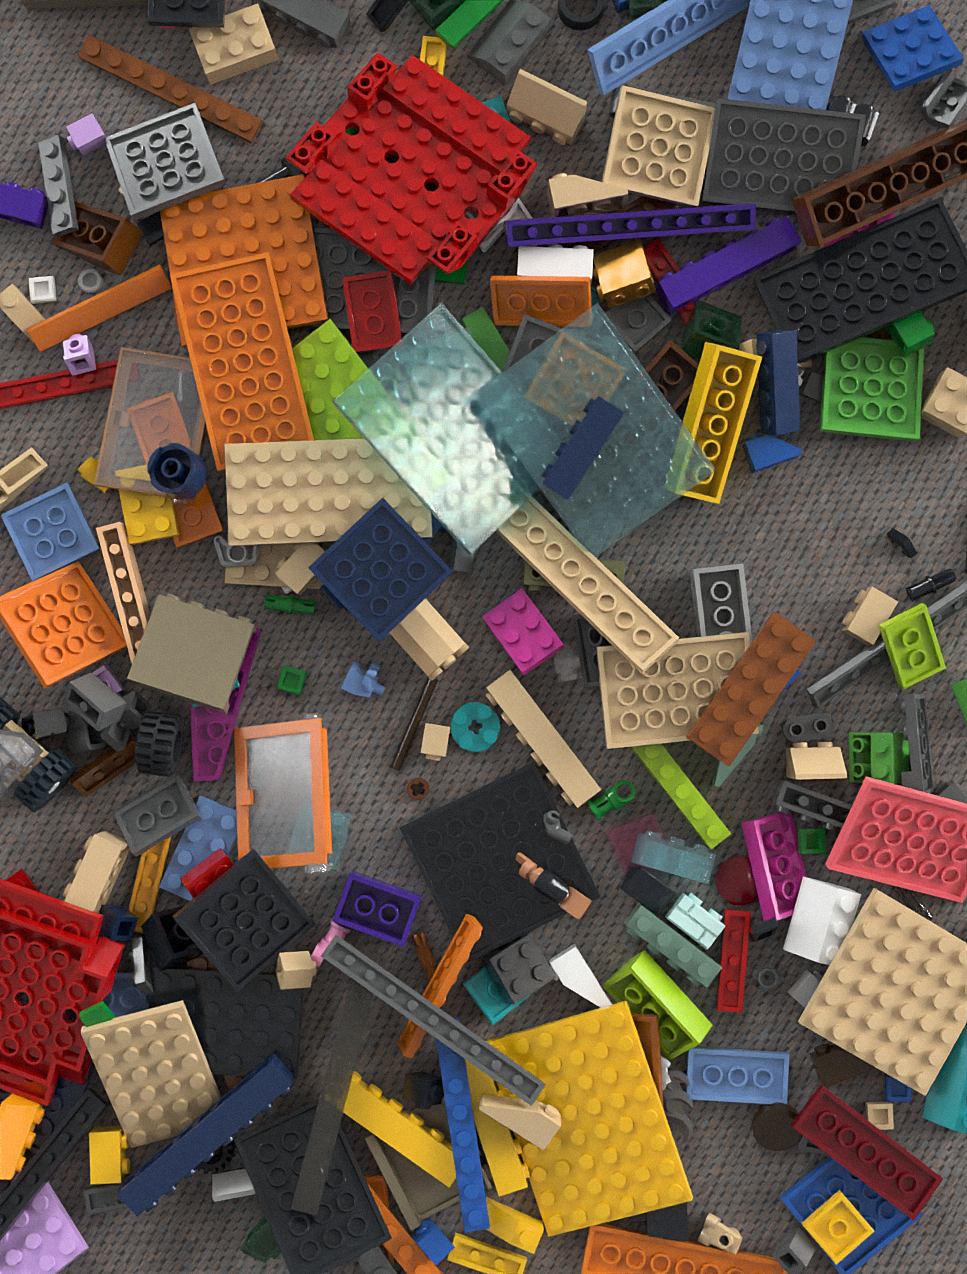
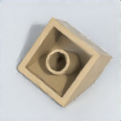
(815, 762)

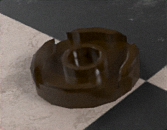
(773, 1127)

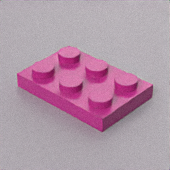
(523, 631)

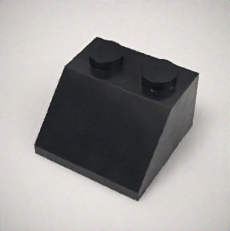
(168, 940)

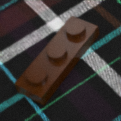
(104, 768)

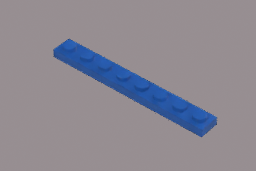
(463, 1139)

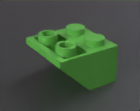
(878, 756)

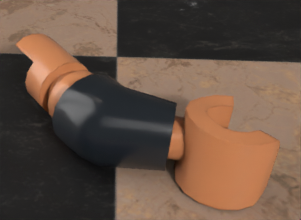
(553, 887)

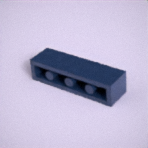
(778, 382)
(582, 448)

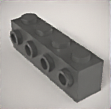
(810, 805)

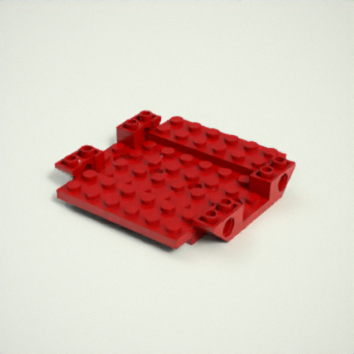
(439, 140)
(55, 960)

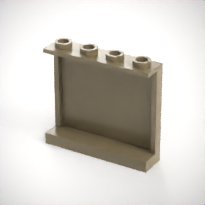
(191, 652)
(412, 1187)

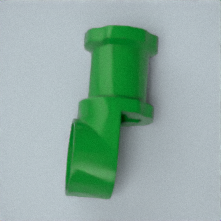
(612, 798)

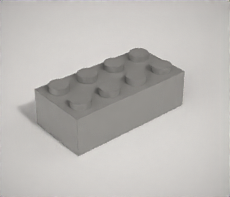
(720, 600)

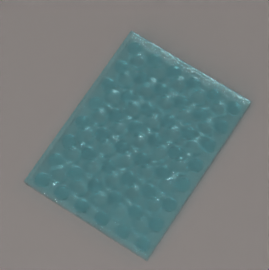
(435, 434)
(643, 461)

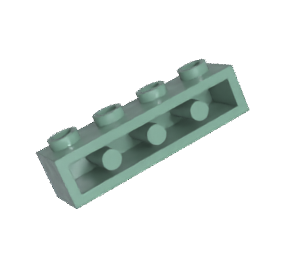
(668, 941)

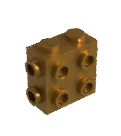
(623, 274)

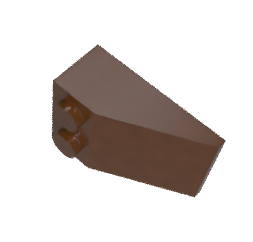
(101, 238)

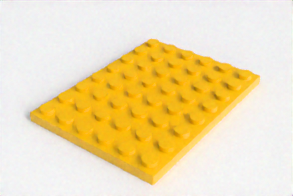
(613, 1138)

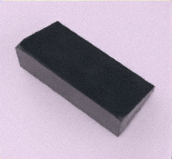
(646, 889)

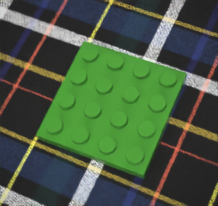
(872, 390)

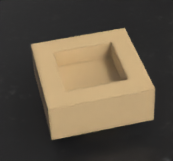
(880, 1114)

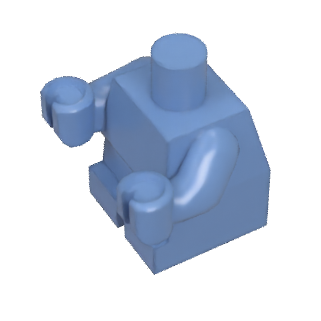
(362, 681)

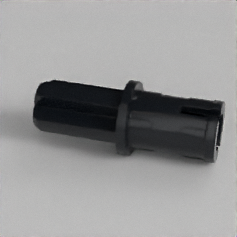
(930, 584)

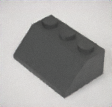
(510, 40)
(587, 640)

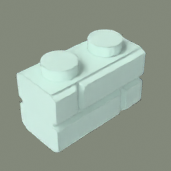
(695, 920)

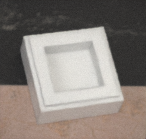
(42, 289)

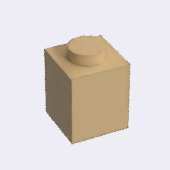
(435, 741)
(295, 970)

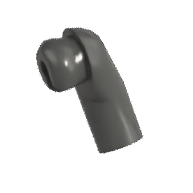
(554, 829)

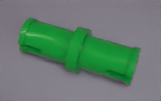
(289, 604)

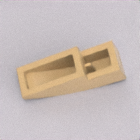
(19, 475)

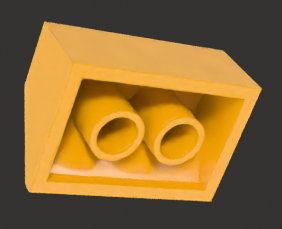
(17, 1124)

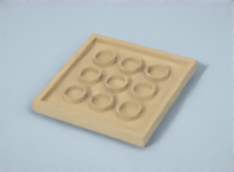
(659, 146)

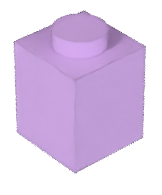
(86, 135)

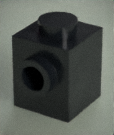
(423, 1089)

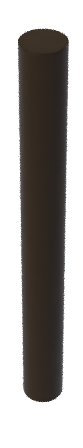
(414, 724)

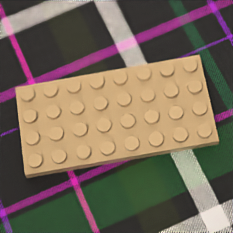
(310, 491)

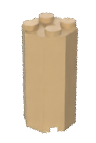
(429, 639)

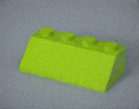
(654, 992)

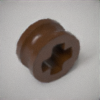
(416, 781)

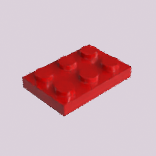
(372, 311)

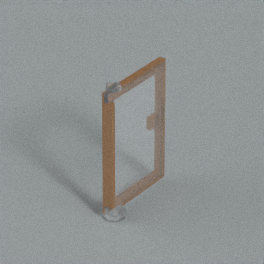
(149, 408)

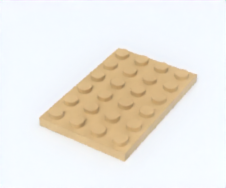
(669, 694)
(152, 1071)

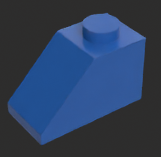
(768, 451)

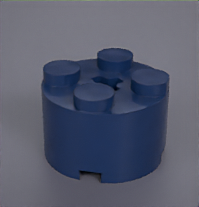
(177, 471)

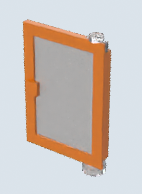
(284, 793)

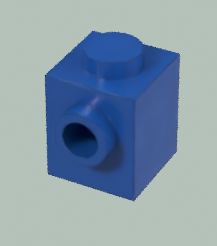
(432, 1240)

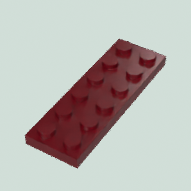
(867, 1152)

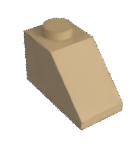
(19, 309)

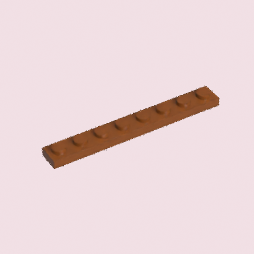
(169, 88)

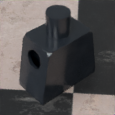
(666, 1222)

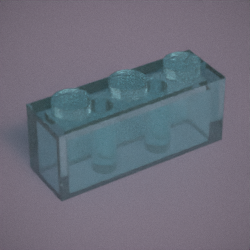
(673, 856)

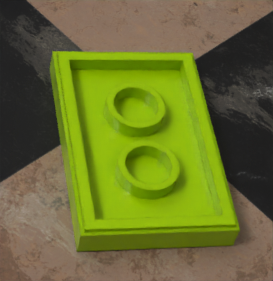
(912, 646)

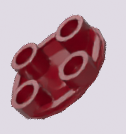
(736, 881)

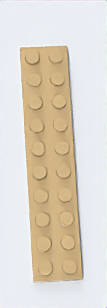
(587, 585)

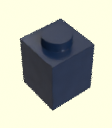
(117, 922)

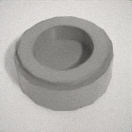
(90, 281)

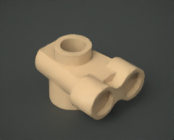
(714, 1233)

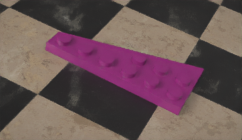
(214, 730)

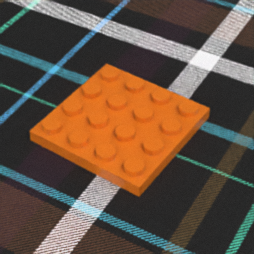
(61, 624)

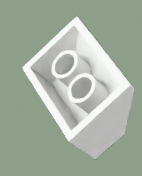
(821, 920)

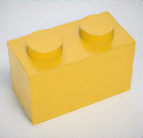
(108, 1155)

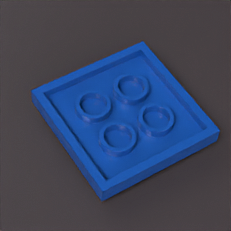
(912, 48)

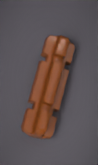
(424, 954)

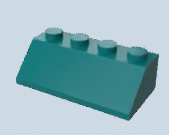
(948, 1094)

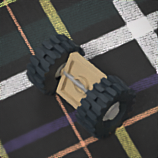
(45, 775)

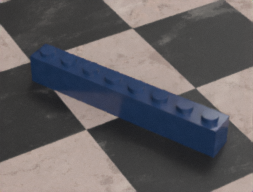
(205, 1135)

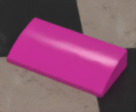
(775, 863)

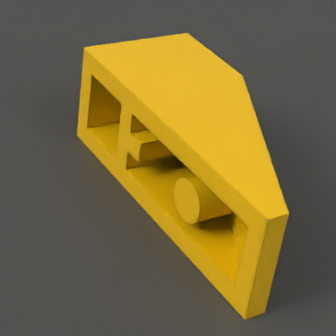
(514, 1226)

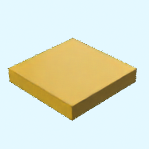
(837, 1227)

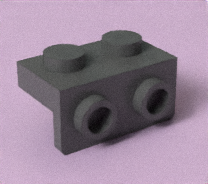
(946, 101)

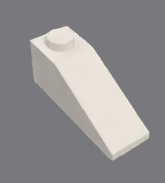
(576, 975)

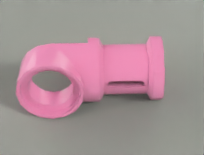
(336, 929)

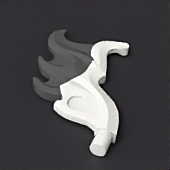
(674, 1098)

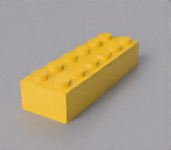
(718, 411)

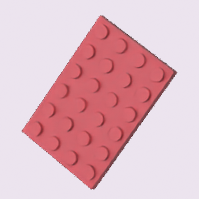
(904, 840)

